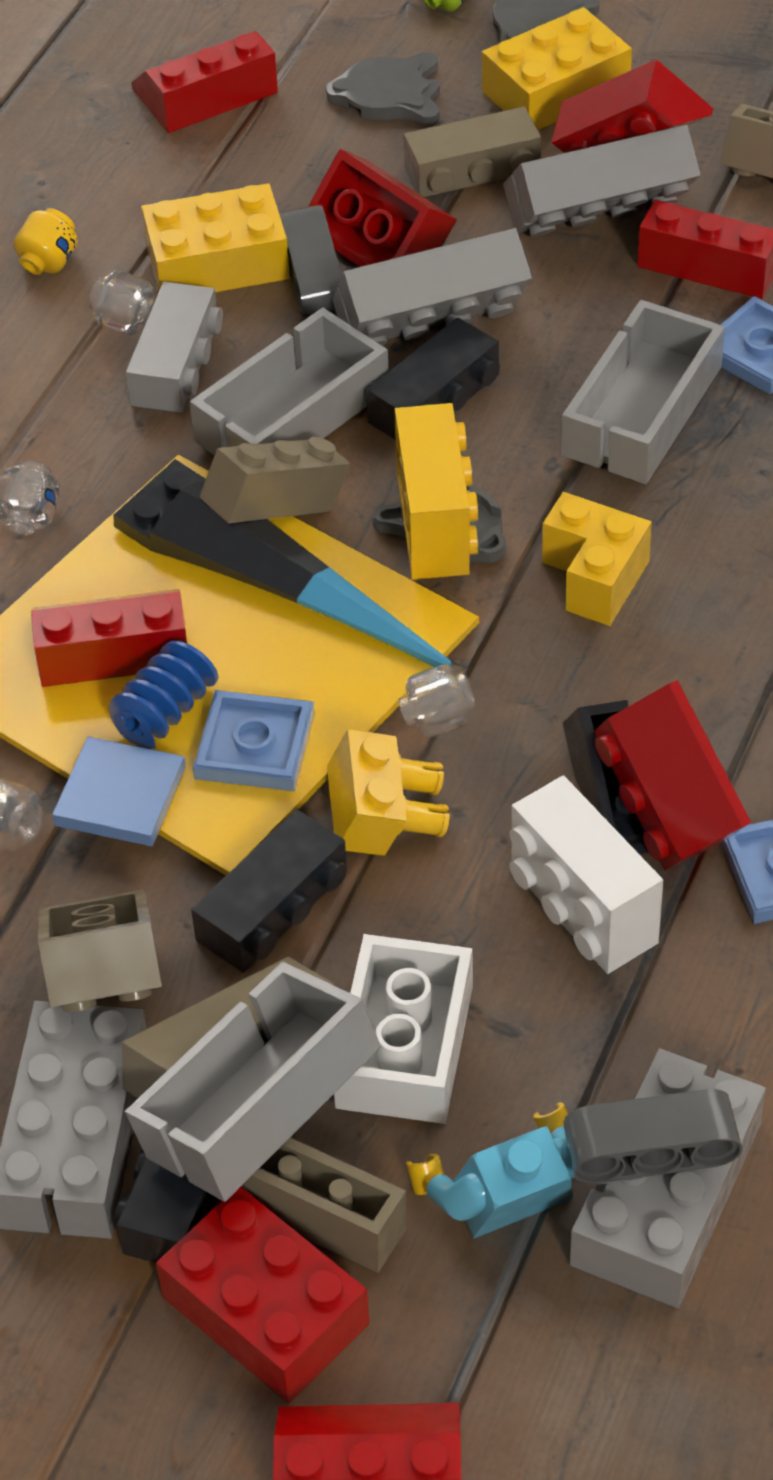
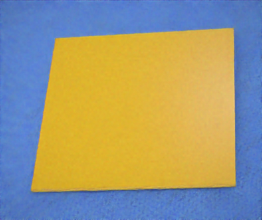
(257, 648)

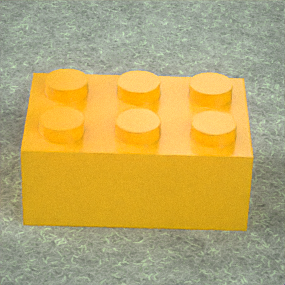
(553, 65)
(217, 239)
(434, 491)

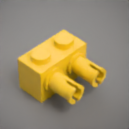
(368, 794)

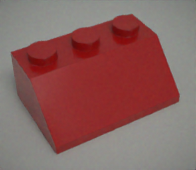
(209, 82)
(628, 107)
(375, 214)
(706, 249)
(104, 635)
(670, 776)
(368, 1442)

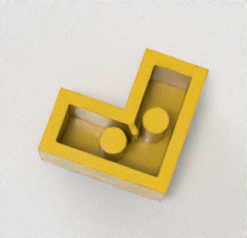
(600, 552)

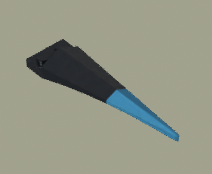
(177, 523)

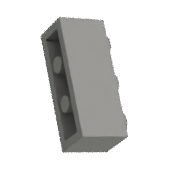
(173, 347)

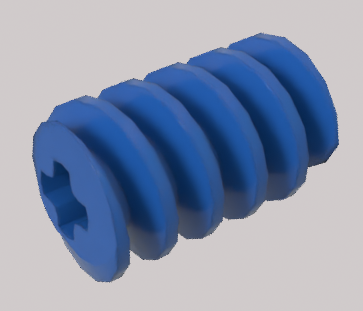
(161, 693)

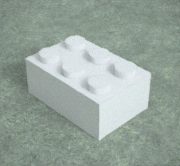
(585, 875)
(419, 1013)

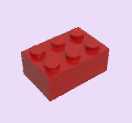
(264, 1294)

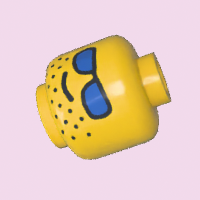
(45, 241)

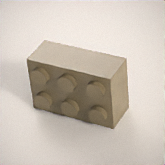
(98, 950)

